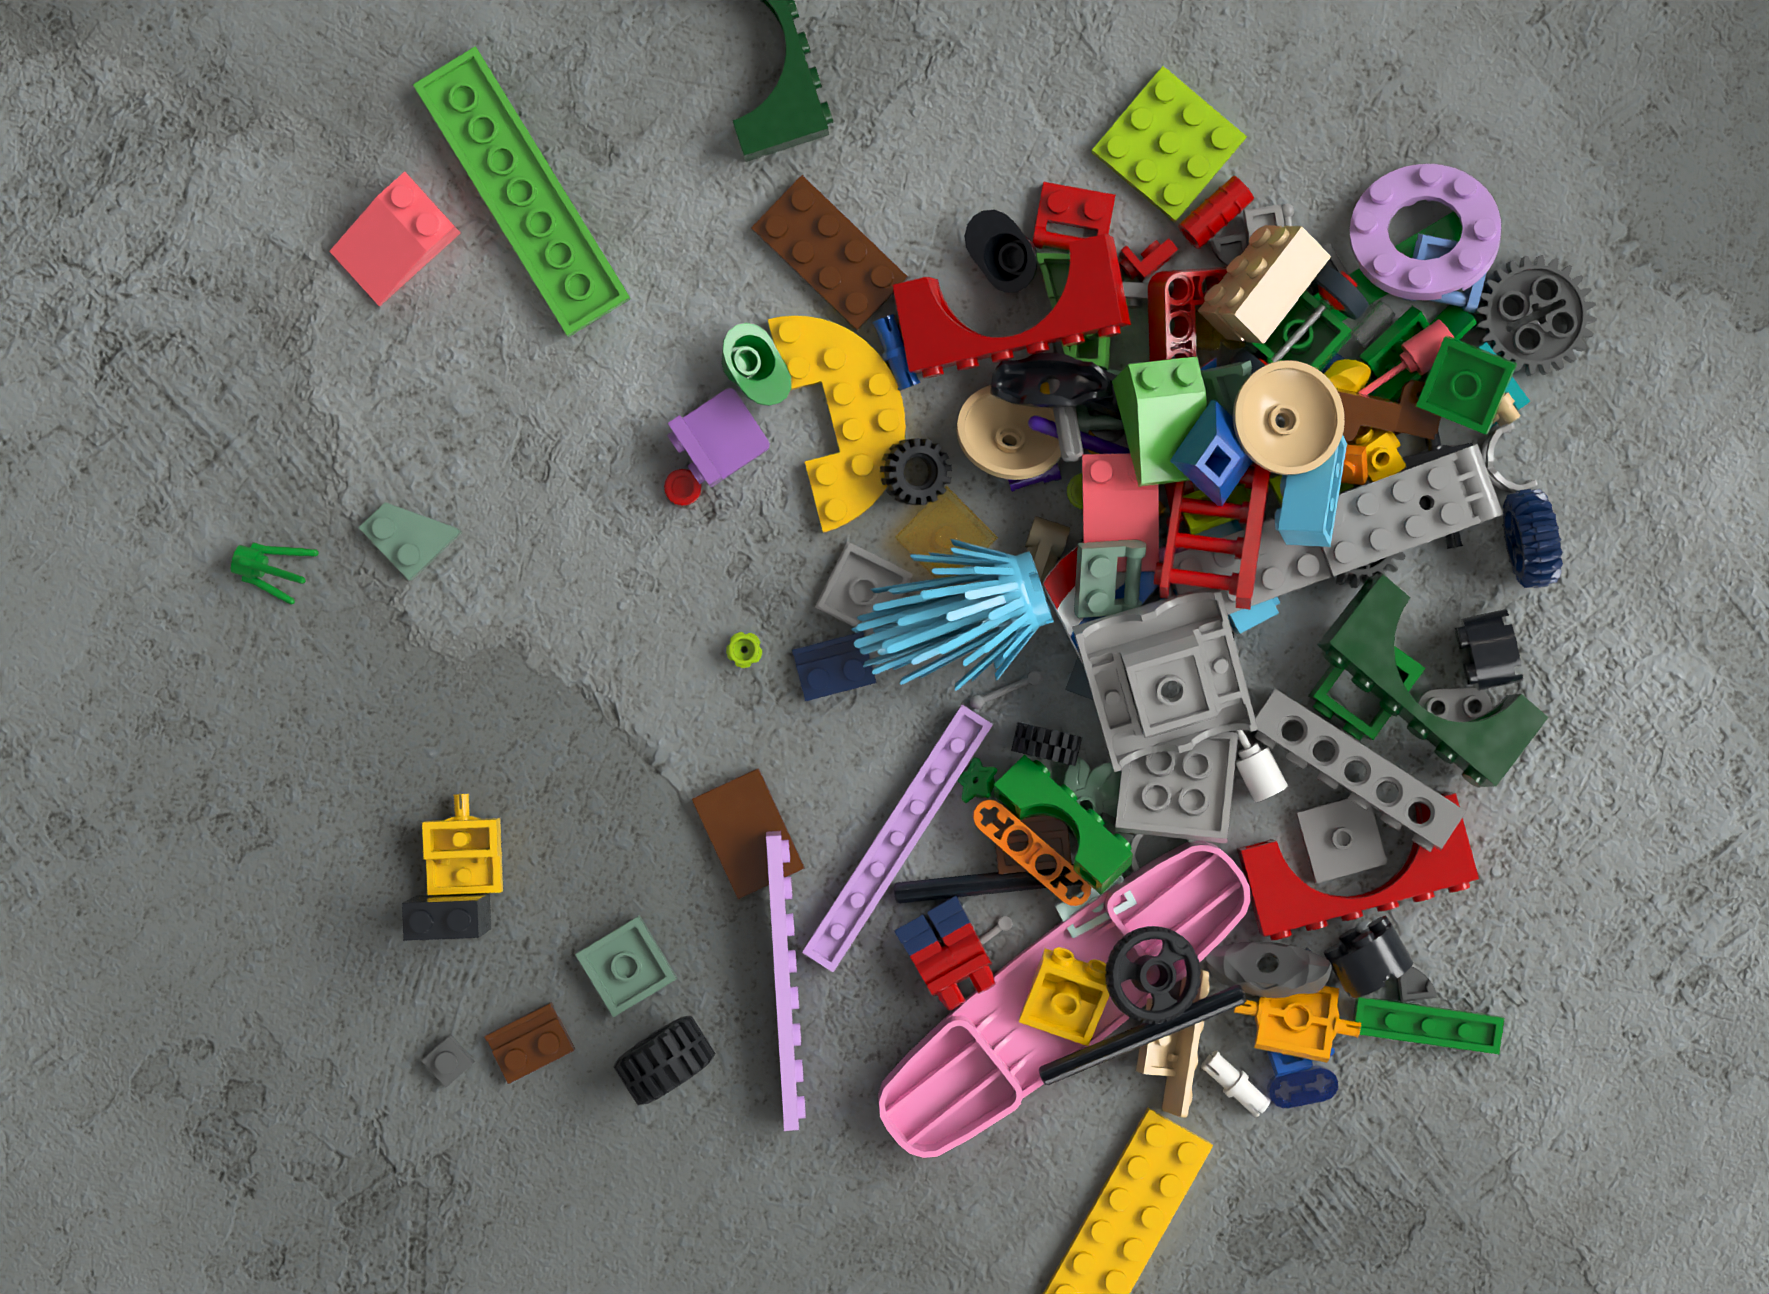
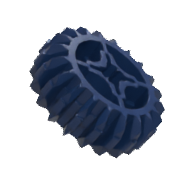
(1532, 538)

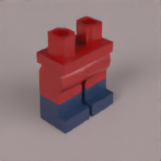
(953, 963)

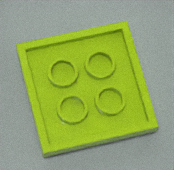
(1168, 144)

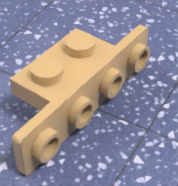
(1175, 1058)

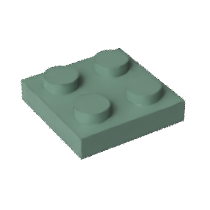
(626, 966)

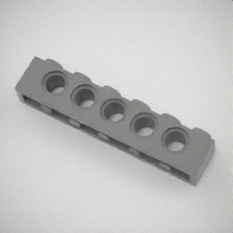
(1444, 814)

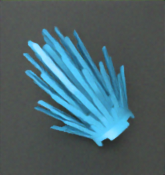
(954, 615)

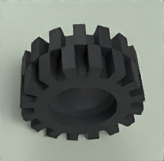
(894, 471)
(1046, 743)

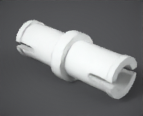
(1235, 1083)

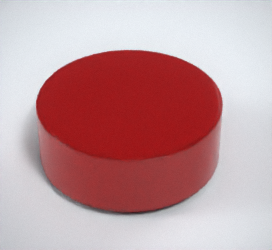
(682, 487)

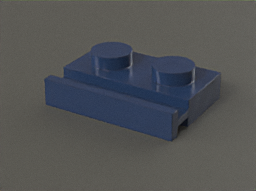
(832, 667)

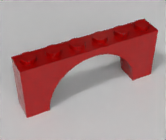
(1089, 305)
(1286, 902)

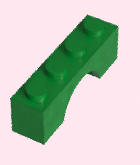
(1031, 792)

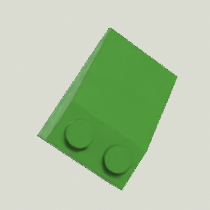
(1158, 411)

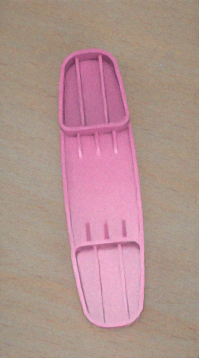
(986, 1062)

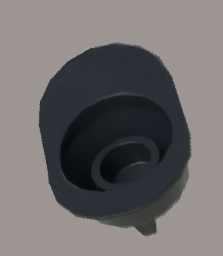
(1001, 250)

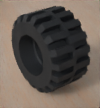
(664, 1060)

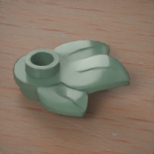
(1096, 785)

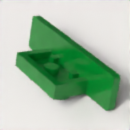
(1385, 351)

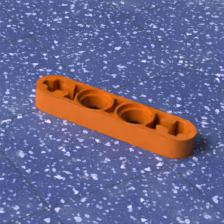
(1033, 850)

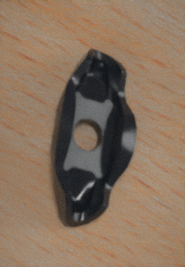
(1021, 381)

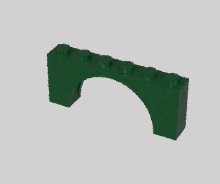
(793, 108)
(1364, 646)

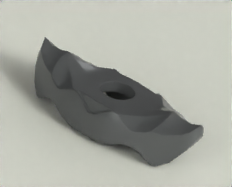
(1296, 973)

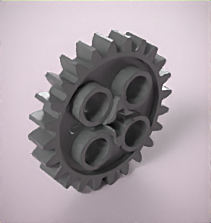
(1521, 286)

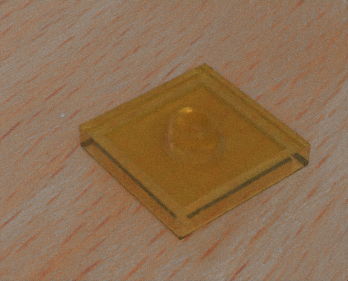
(939, 523)

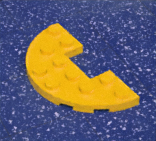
(862, 406)

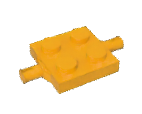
(1299, 1023)

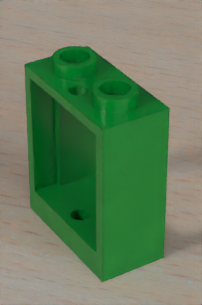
(1354, 725)

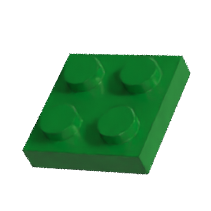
(1466, 384)

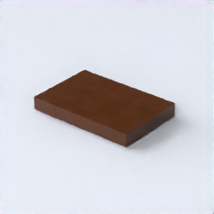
(737, 825)

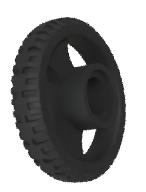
(1120, 969)

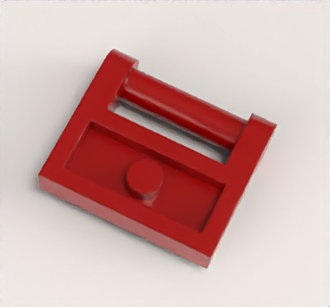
(1072, 208)

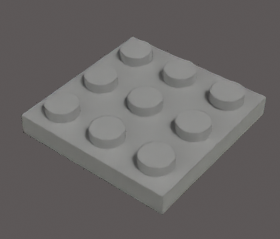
(1180, 792)

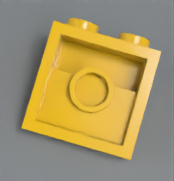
(1066, 996)

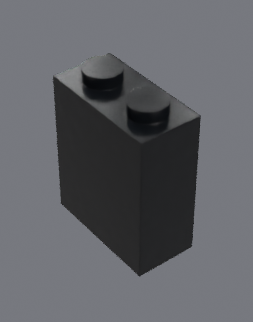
(446, 916)

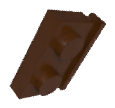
(1048, 828)
(529, 1043)

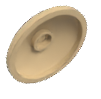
(1310, 413)
(990, 422)

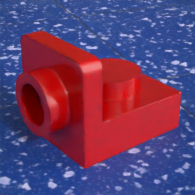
(1154, 258)

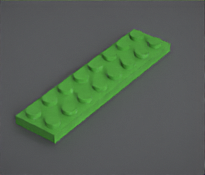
(522, 191)

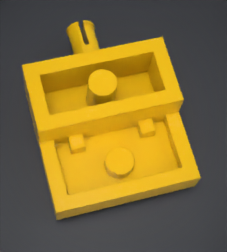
(463, 853)

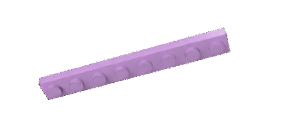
(897, 838)
(786, 996)

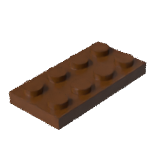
(829, 252)

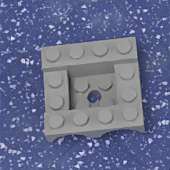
(1163, 642)

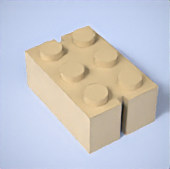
(1263, 283)

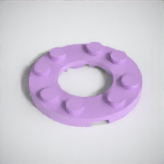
(1434, 277)

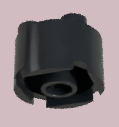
(1490, 650)
(1368, 957)

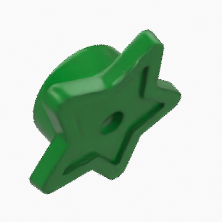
(985, 781)

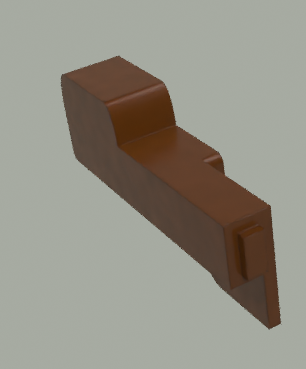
(1388, 414)

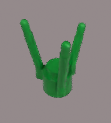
(252, 563)

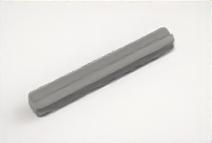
(1065, 420)

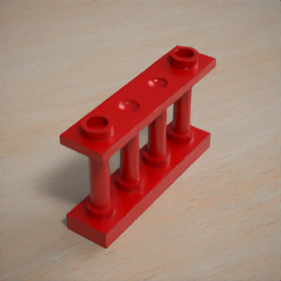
(1243, 548)

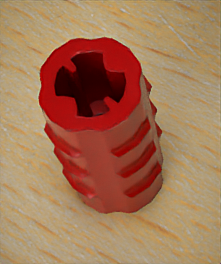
(1216, 212)

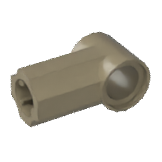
(1046, 544)

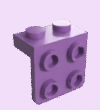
(718, 437)

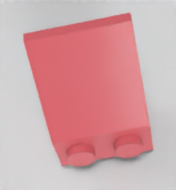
(394, 239)
(1118, 507)

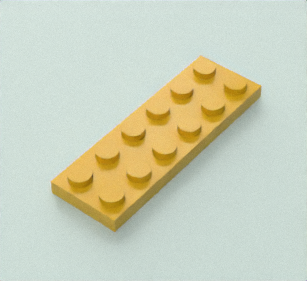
(1131, 1209)

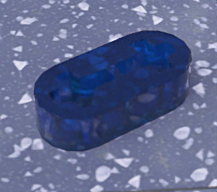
(1304, 1095)

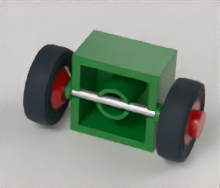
(1309, 328)

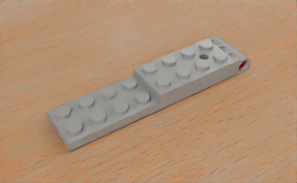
(1367, 527)

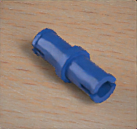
(895, 351)

